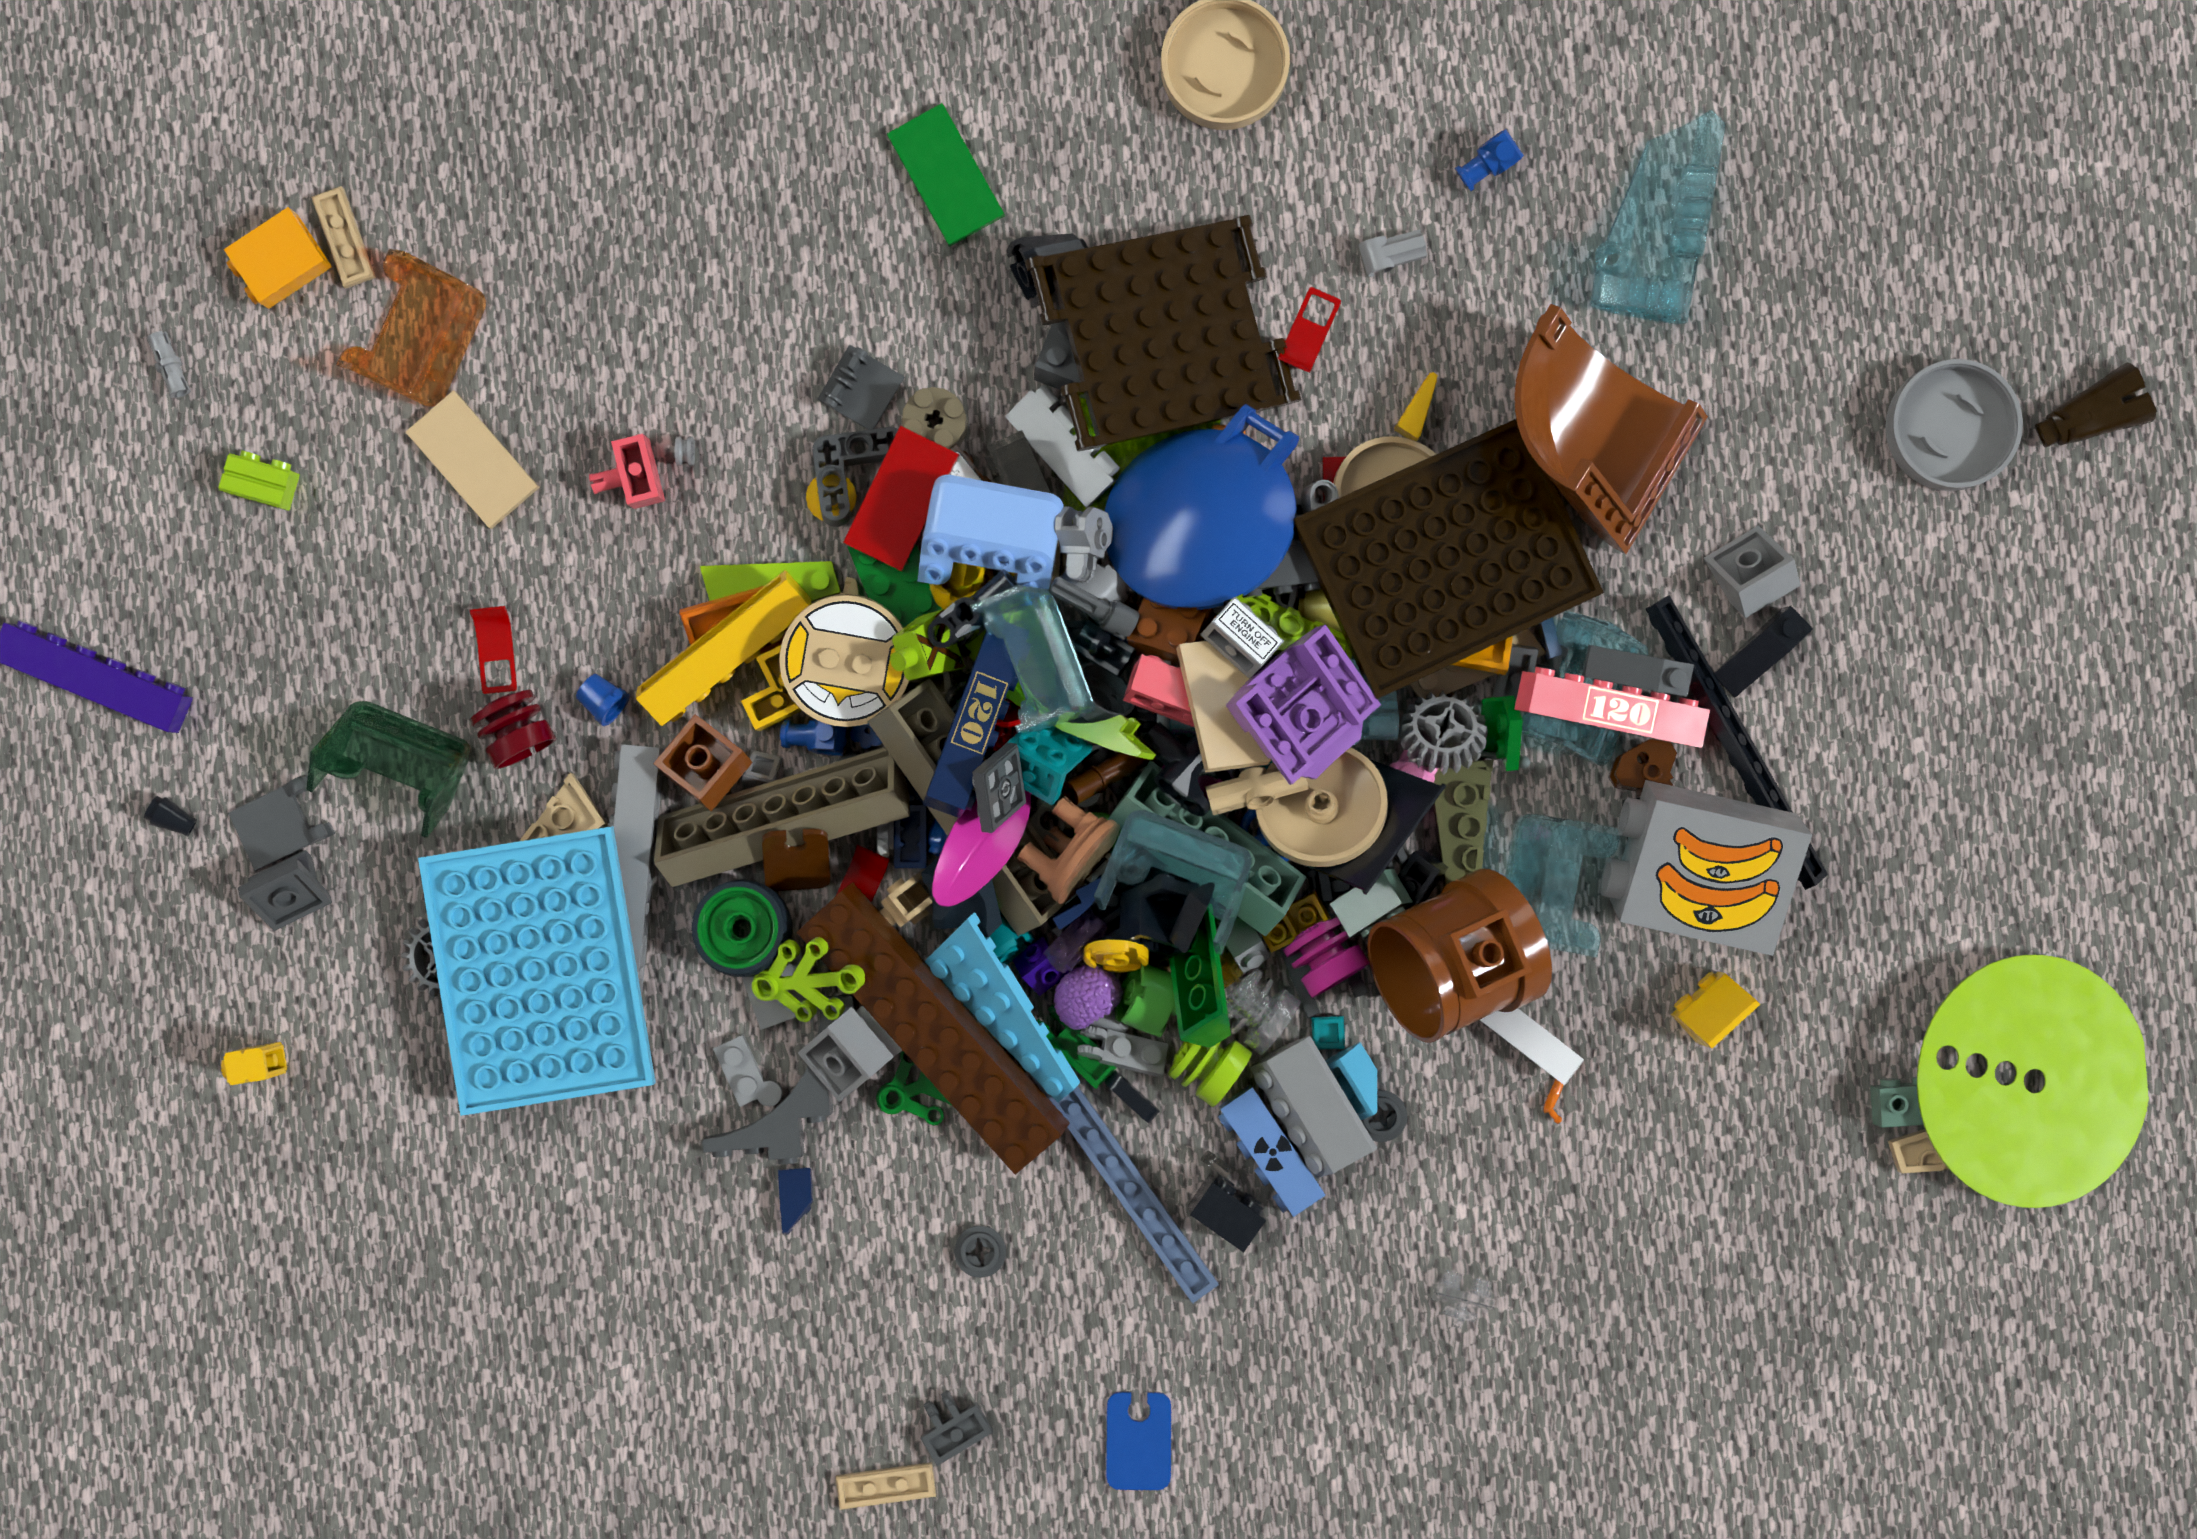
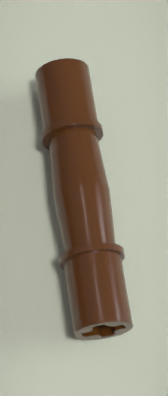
(1097, 778)

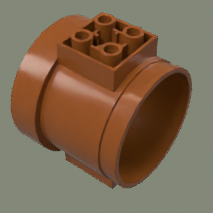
(1460, 956)

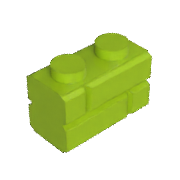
(259, 481)

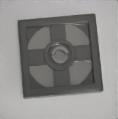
(999, 787)

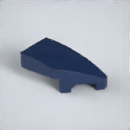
(1086, 895)

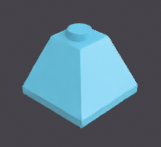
(1357, 1078)

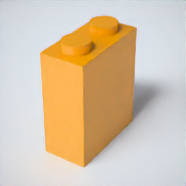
(276, 258)

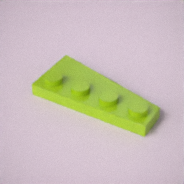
(815, 578)

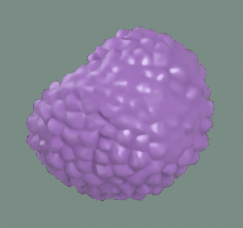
(1086, 996)

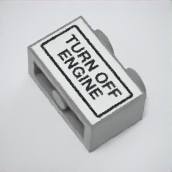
(1242, 637)

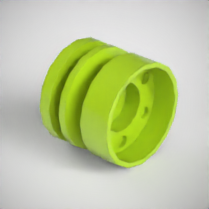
(1212, 1066)

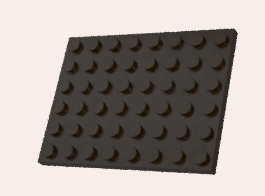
(1446, 558)

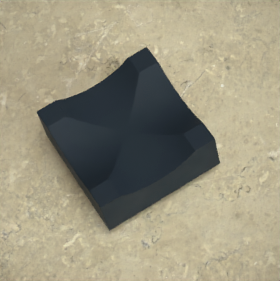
(982, 903)

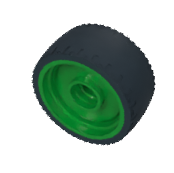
(717, 925)

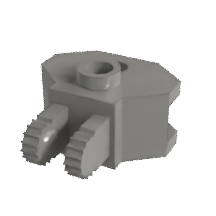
(1083, 540)

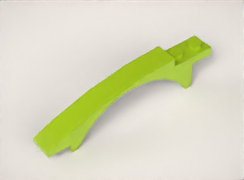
(1110, 733)

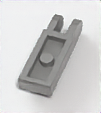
(1125, 1051)

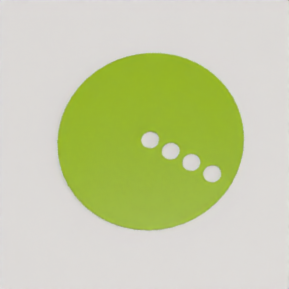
(2094, 1095)

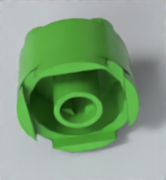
(1147, 1000)

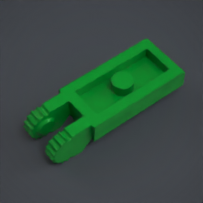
(1068, 1043)

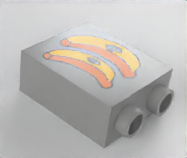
(1706, 867)

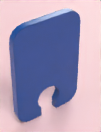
(1138, 1449)

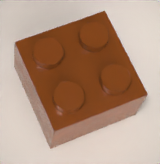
(1164, 628)
(703, 762)

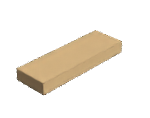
(343, 237)
(885, 1485)

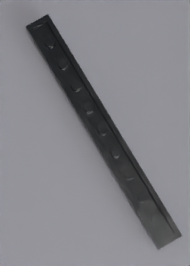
(1726, 723)

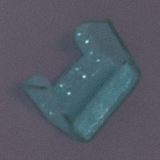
(1573, 738)
(1546, 869)

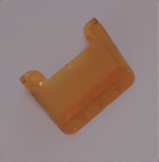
(422, 332)

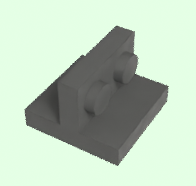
(285, 891)

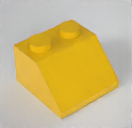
(1713, 1009)

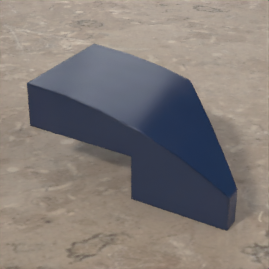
(794, 1196)

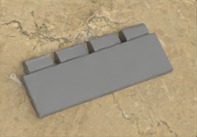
(1054, 441)

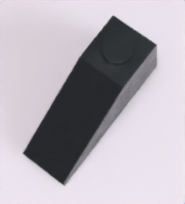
(1763, 650)

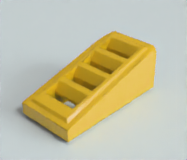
(1413, 419)

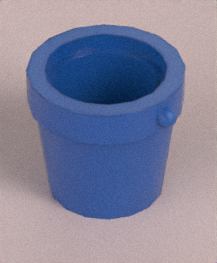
(602, 699)

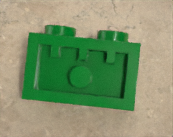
(1504, 729)

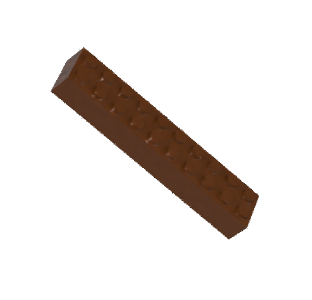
(937, 1030)

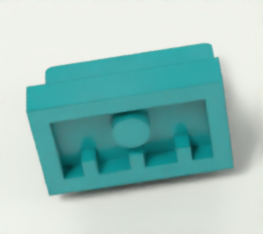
(1047, 759)

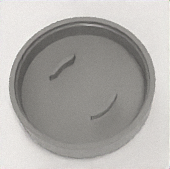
(1954, 425)

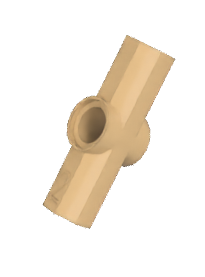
(1253, 788)

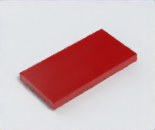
(899, 499)

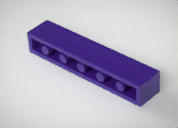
(93, 678)

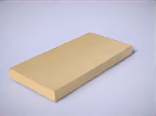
(472, 459)
(1209, 686)

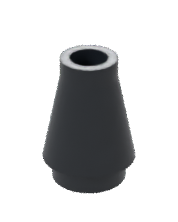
(169, 816)

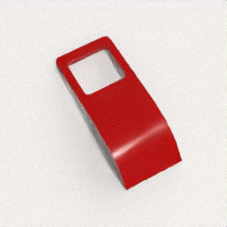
(1306, 336)
(494, 643)
(865, 872)

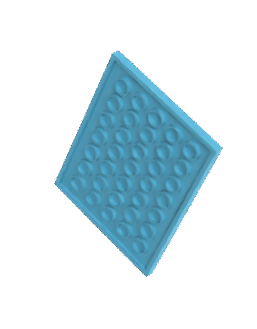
(537, 971)

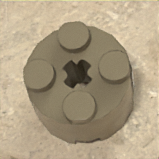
(936, 402)

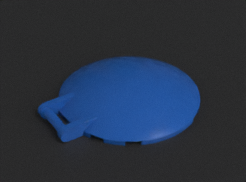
(1204, 514)

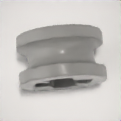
(684, 450)

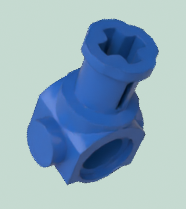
(1492, 158)
(816, 735)

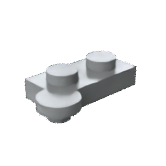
(745, 1074)

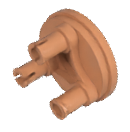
(1078, 856)

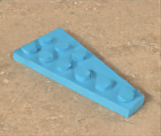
(1000, 1004)

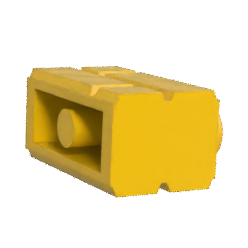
(254, 1063)

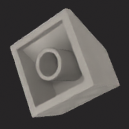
(1753, 571)
(845, 1054)

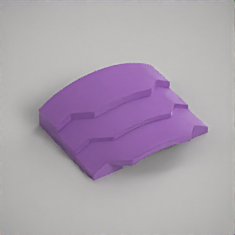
(1305, 705)

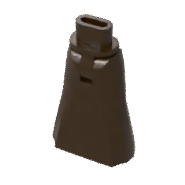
(2100, 409)

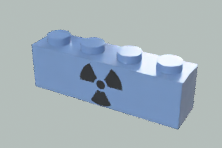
(1271, 1150)

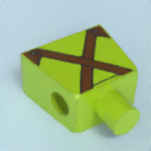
(918, 656)

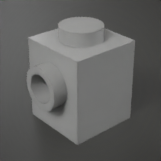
(1246, 946)

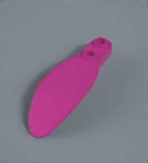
(974, 856)

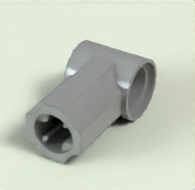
(1387, 253)

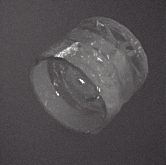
(1259, 1011)

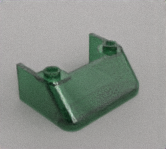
(396, 749)

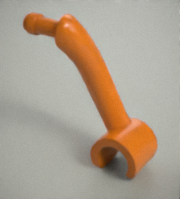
(1552, 1099)

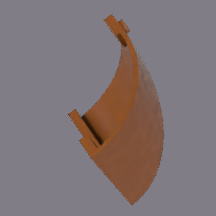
(1599, 430)

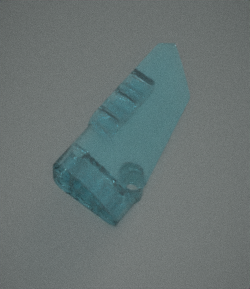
(1662, 226)

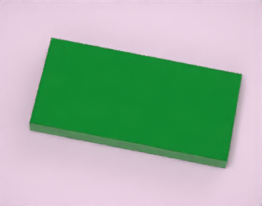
(945, 174)

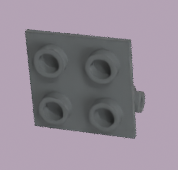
(860, 387)

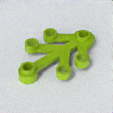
(806, 983)

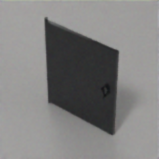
(1408, 803)

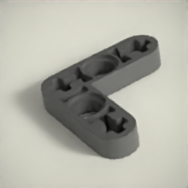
(843, 456)

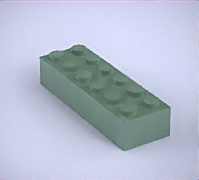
(1271, 880)

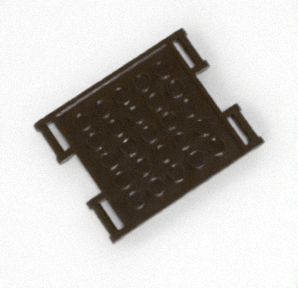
(1162, 332)

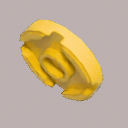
(1116, 955)

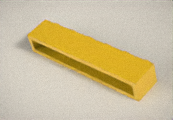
(723, 649)

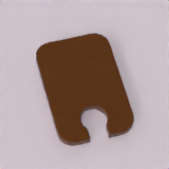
(797, 866)

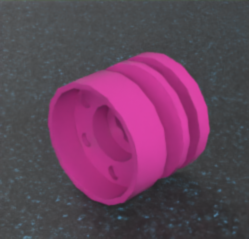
(1325, 956)

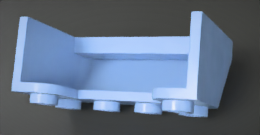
(990, 529)

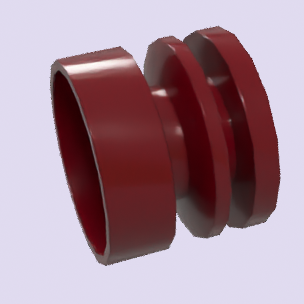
(511, 726)

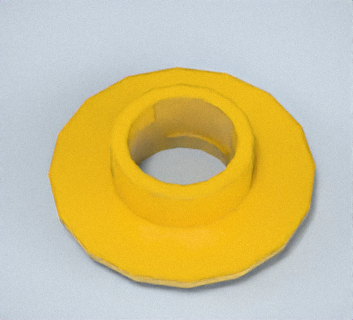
(812, 495)

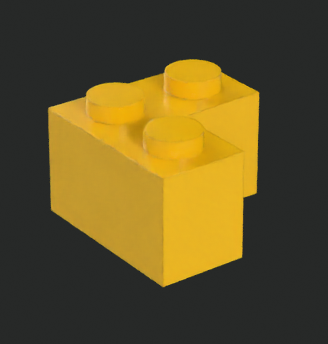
(774, 702)

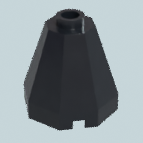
(1032, 246)

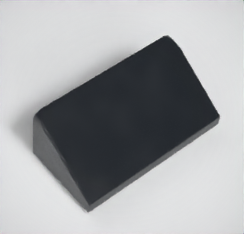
(1191, 916)

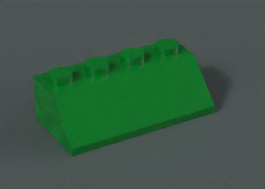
(1200, 989)

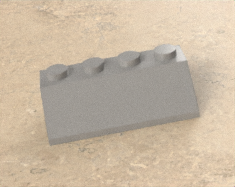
(1312, 1107)

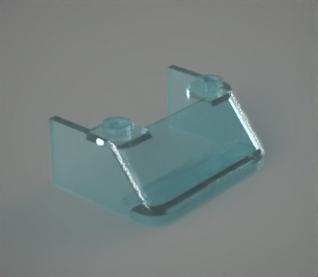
(1040, 655)
(1182, 851)

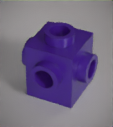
(1036, 968)

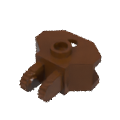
(1655, 765)

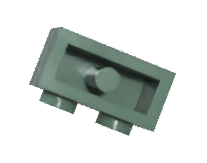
(1361, 911)
(1895, 1103)

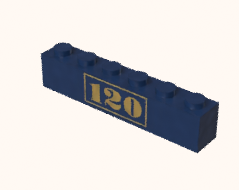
(972, 728)

